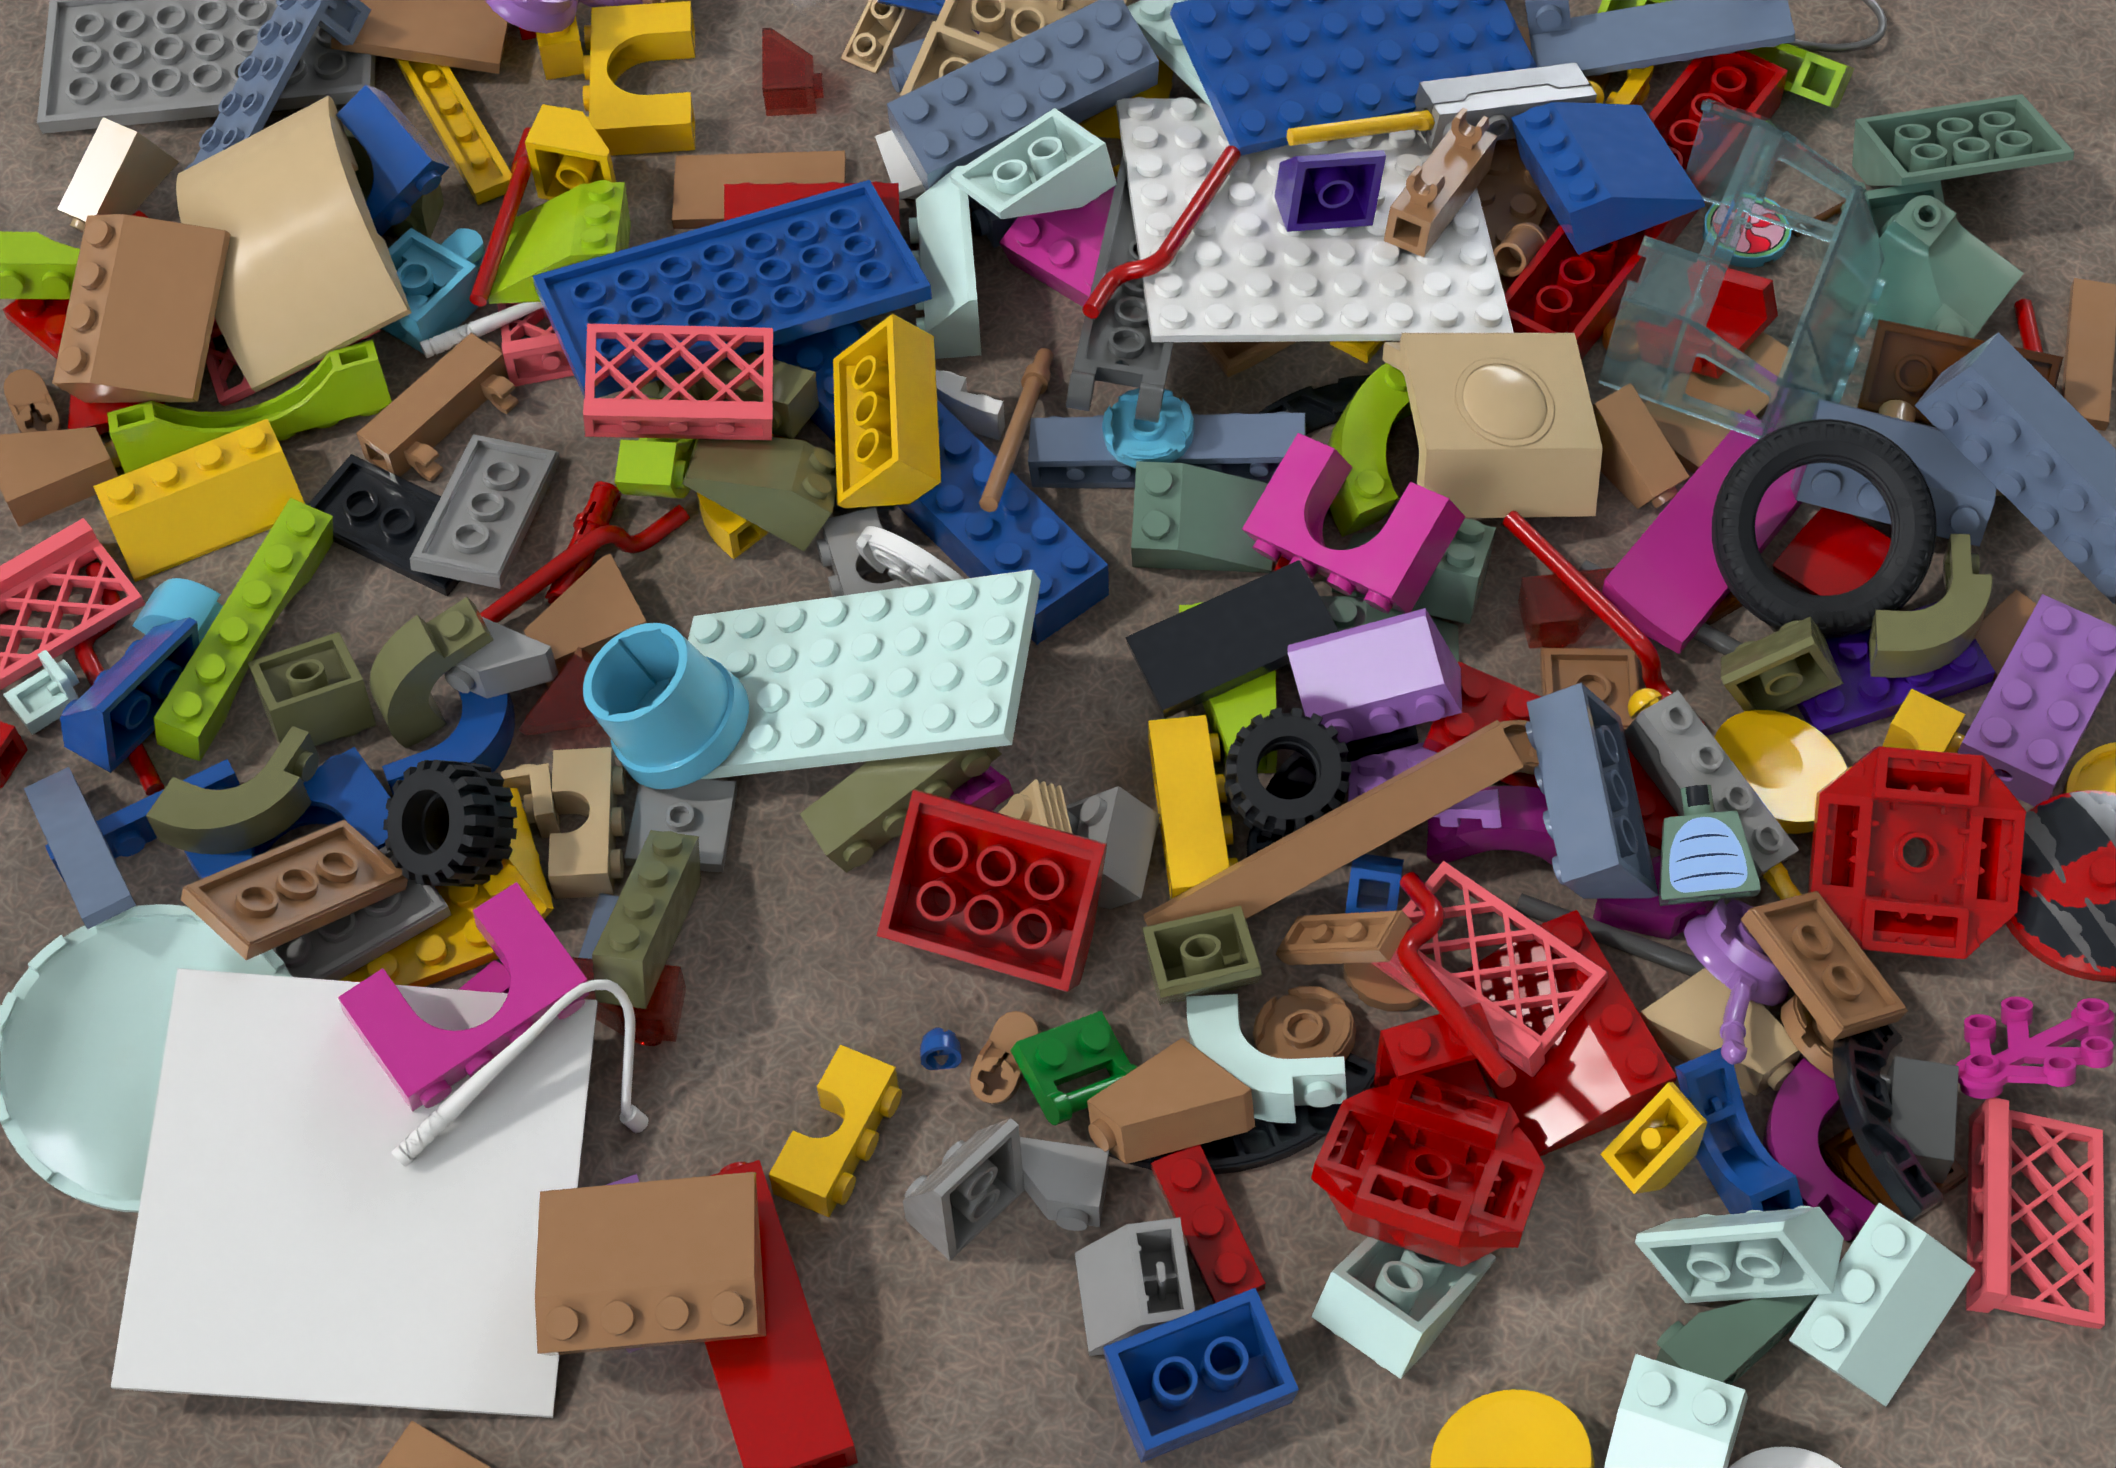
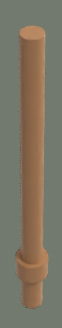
(1034, 383)

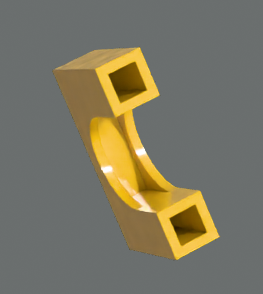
(620, 40)

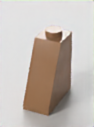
(1635, 450)
(52, 470)
(587, 613)
(1169, 1106)

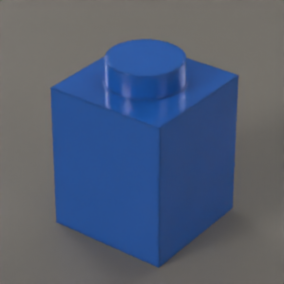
(1374, 884)

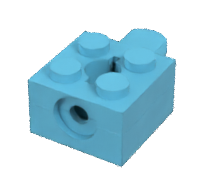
(437, 272)

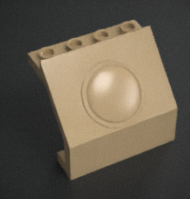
(1502, 421)

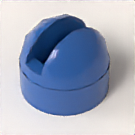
(946, 1043)

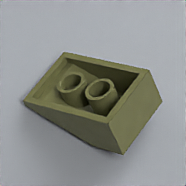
(773, 483)

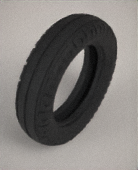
(1846, 445)

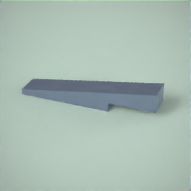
(79, 848)

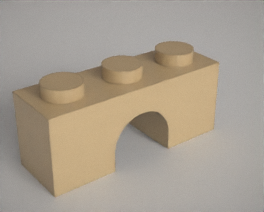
(587, 859)

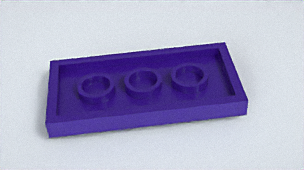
(1870, 698)

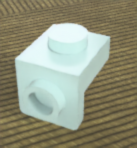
(44, 695)

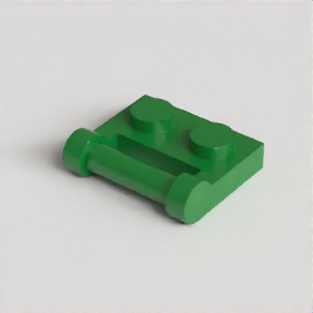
(1066, 1055)

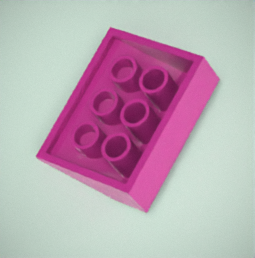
(1061, 246)

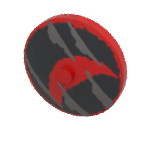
(2070, 885)

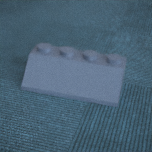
(1958, 488)
(1590, 796)

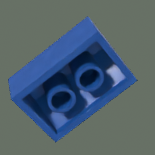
(123, 700)
(1199, 1374)

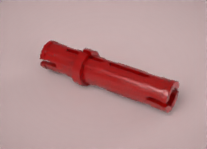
(595, 514)

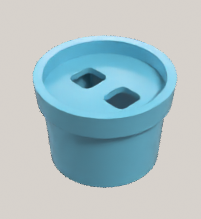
(665, 705)

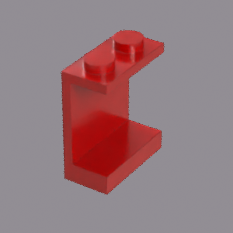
(1739, 315)
(1433, 1051)

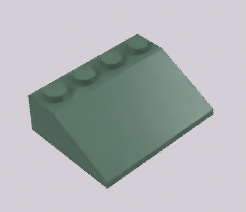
(1954, 142)

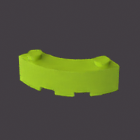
(1362, 441)
(653, 466)

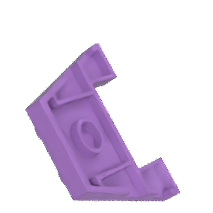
(1378, 768)

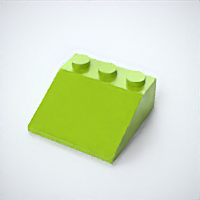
(559, 233)

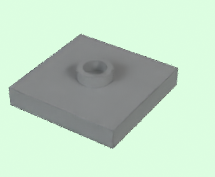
(694, 809)

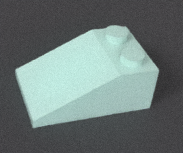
(1039, 169)
(1394, 1301)
(1674, 1419)

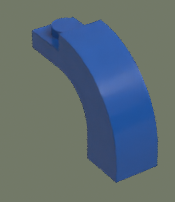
(479, 738)
(1730, 1149)

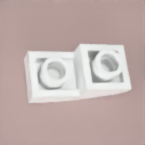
(899, 166)
(975, 412)

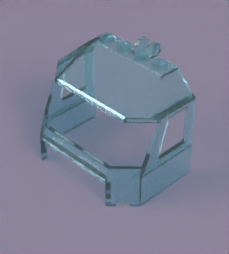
(1667, 310)

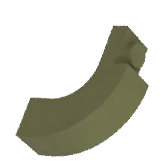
(1934, 636)
(415, 661)
(242, 815)

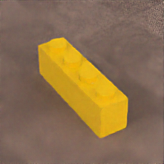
(1189, 801)

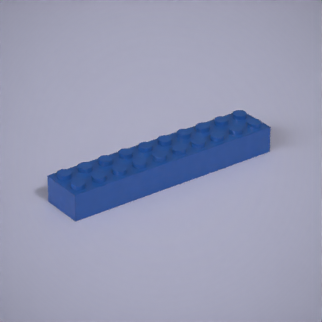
(981, 543)

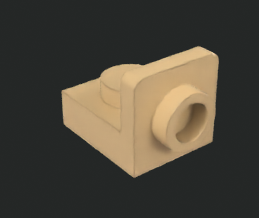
(535, 788)

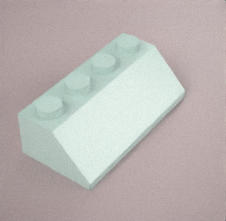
(948, 264)

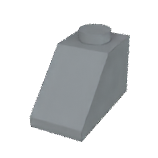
(504, 664)
(1066, 1181)

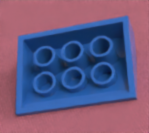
(1602, 170)

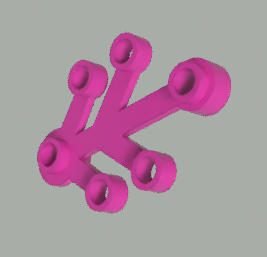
(1984, 1074)

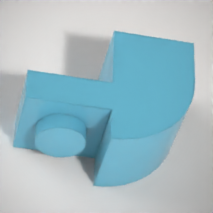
(178, 600)

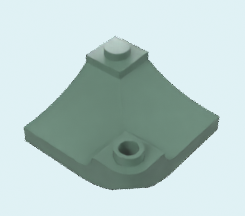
(1939, 273)

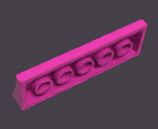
(1671, 574)

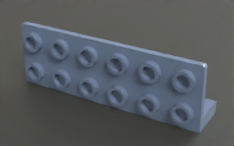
(1653, 32)
(272, 64)

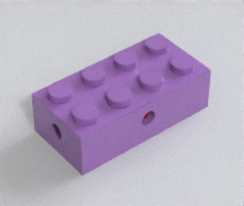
(2044, 699)

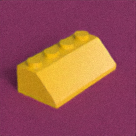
(886, 417)
(198, 499)

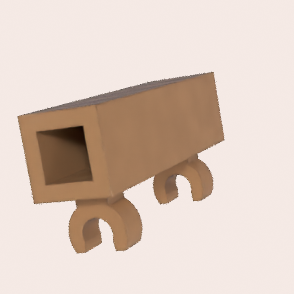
(1441, 186)
(435, 405)

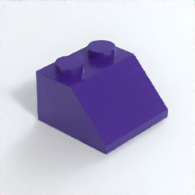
(1329, 190)

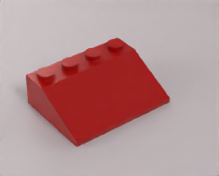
(994, 891)
(1598, 1067)

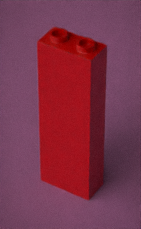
(780, 1383)

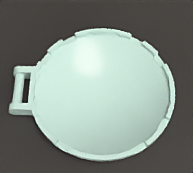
(90, 1042)

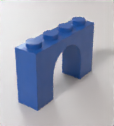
(400, 156)
(338, 791)

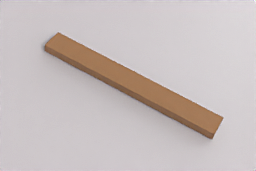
(1351, 829)

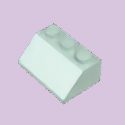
(1746, 1254)
(1883, 1304)

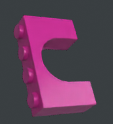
(1387, 568)
(428, 1059)

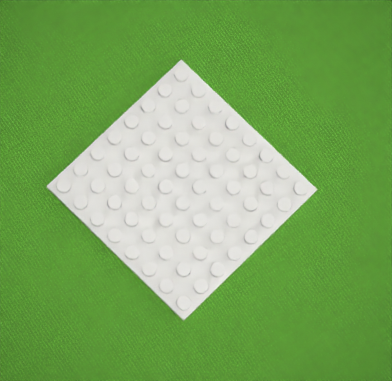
(1256, 281)
(293, 1244)

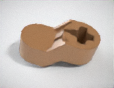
(28, 388)
(991, 1078)

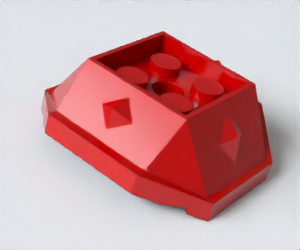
(1970, 839)
(1430, 1169)

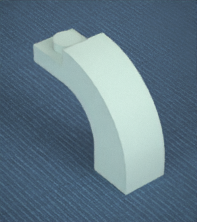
(1274, 1082)

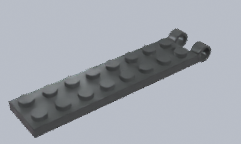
(1118, 341)

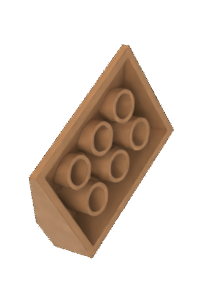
(141, 310)
(649, 1264)

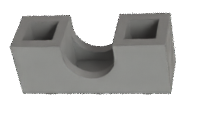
(840, 552)

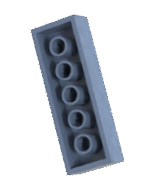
(1069, 65)
(2033, 452)

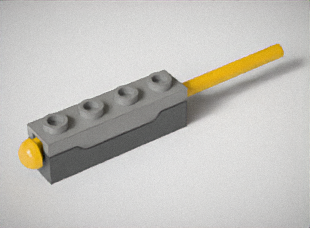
(1488, 95)
(1683, 753)

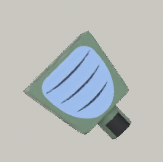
(1704, 853)

